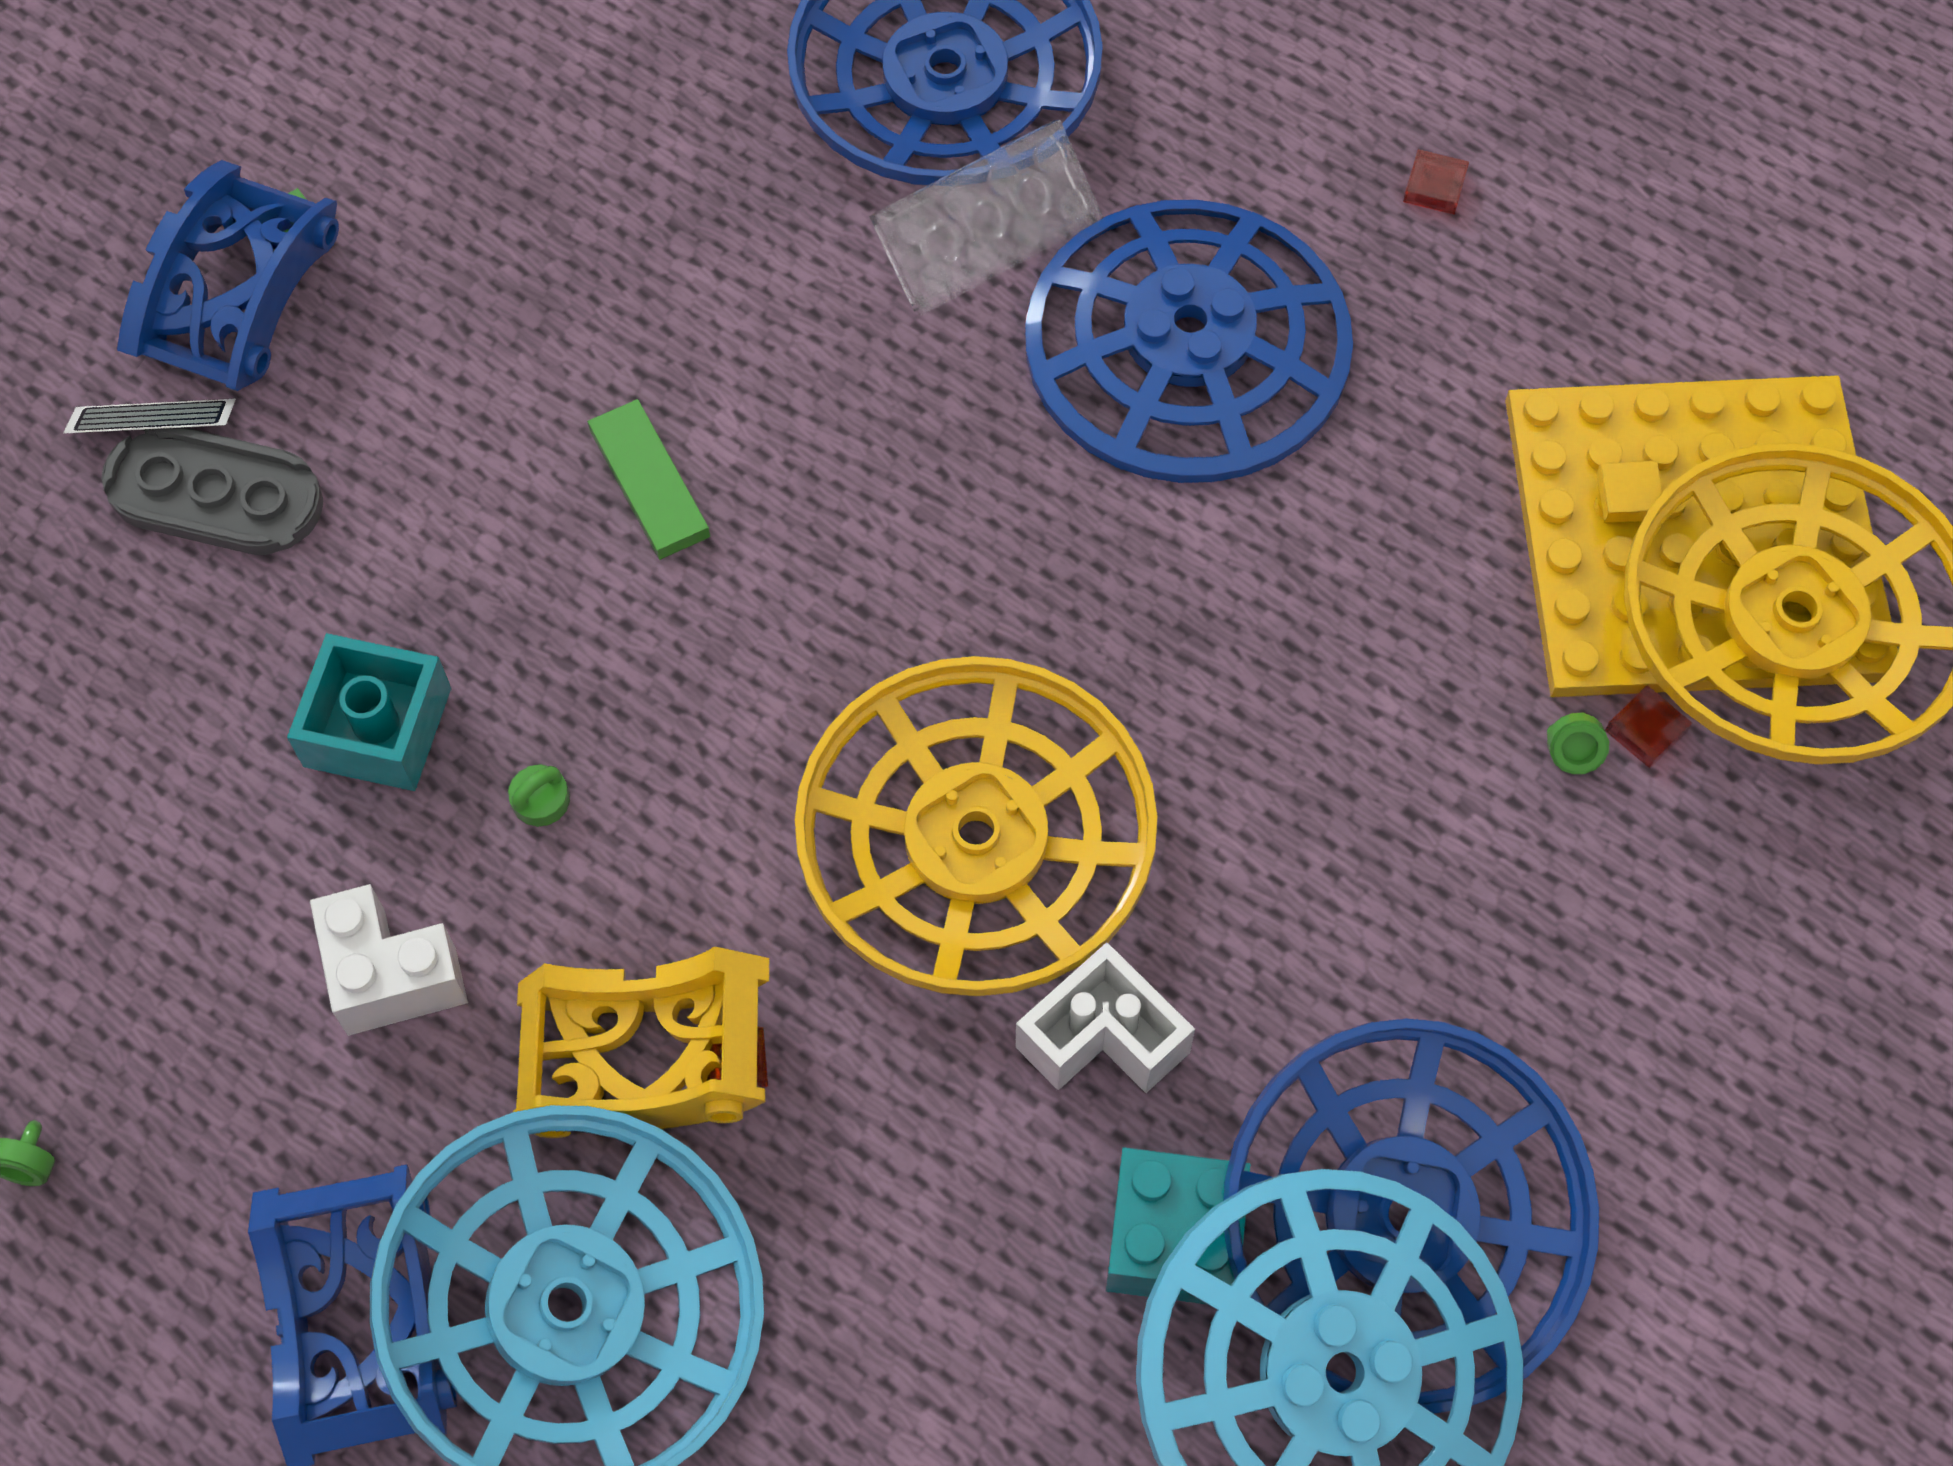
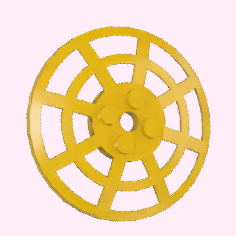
(1797, 575)
(982, 793)

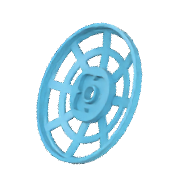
(574, 1259)
(1323, 1325)

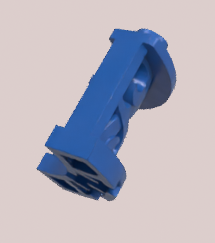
(244, 209)
(281, 1260)

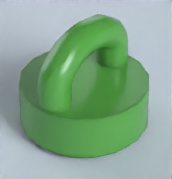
(1577, 743)
(539, 795)
(24, 1161)

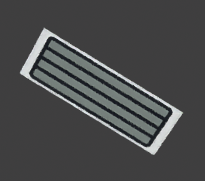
(150, 416)

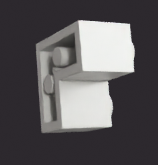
(378, 976)
(1108, 1010)

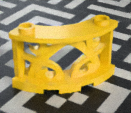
(716, 983)

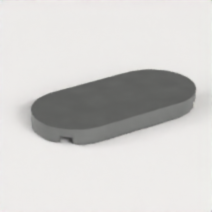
(213, 490)

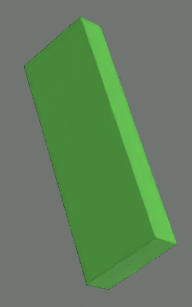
(648, 479)

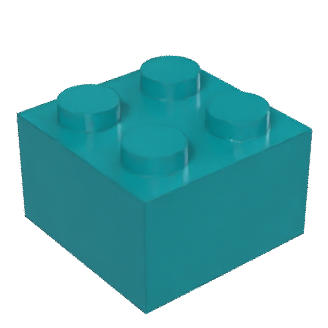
(370, 712)
(1154, 1208)

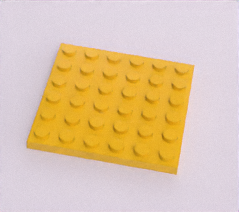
(1582, 561)

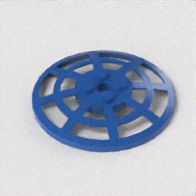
(934, 96)
(1186, 357)
(1436, 1175)

